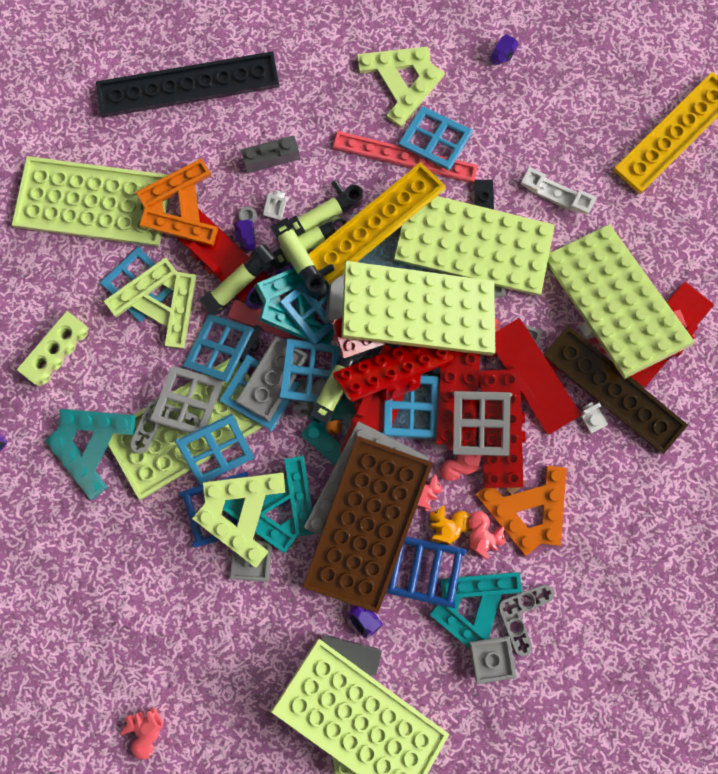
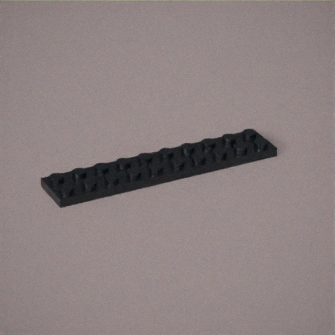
(187, 84)

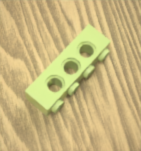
(43, 352)

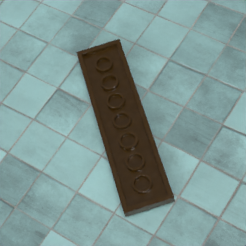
(620, 396)

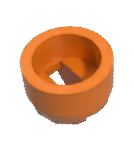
(333, 427)

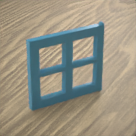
(435, 138)
(106, 282)
(299, 320)
(235, 353)
(309, 371)
(226, 398)
(411, 406)
(215, 449)

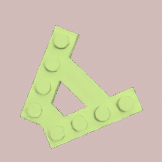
(407, 98)
(137, 295)
(238, 537)

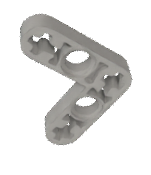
(145, 418)
(515, 615)

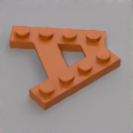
(181, 183)
(549, 495)

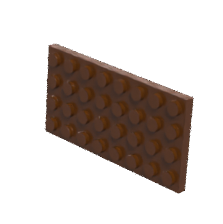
(367, 524)

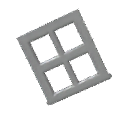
(186, 400)
(481, 423)

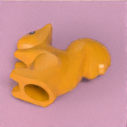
(448, 530)

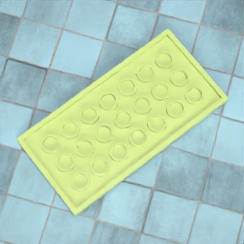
(84, 201)
(477, 244)
(618, 301)
(418, 308)
(163, 460)
(357, 717)

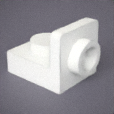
(275, 204)
(593, 417)

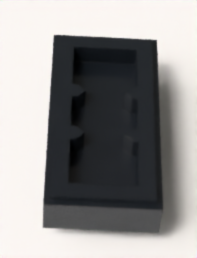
(484, 193)
(253, 342)

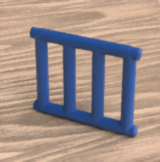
(186, 495)
(429, 597)

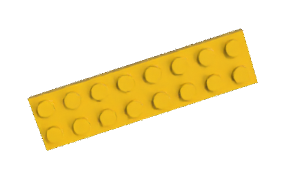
(671, 136)
(377, 221)

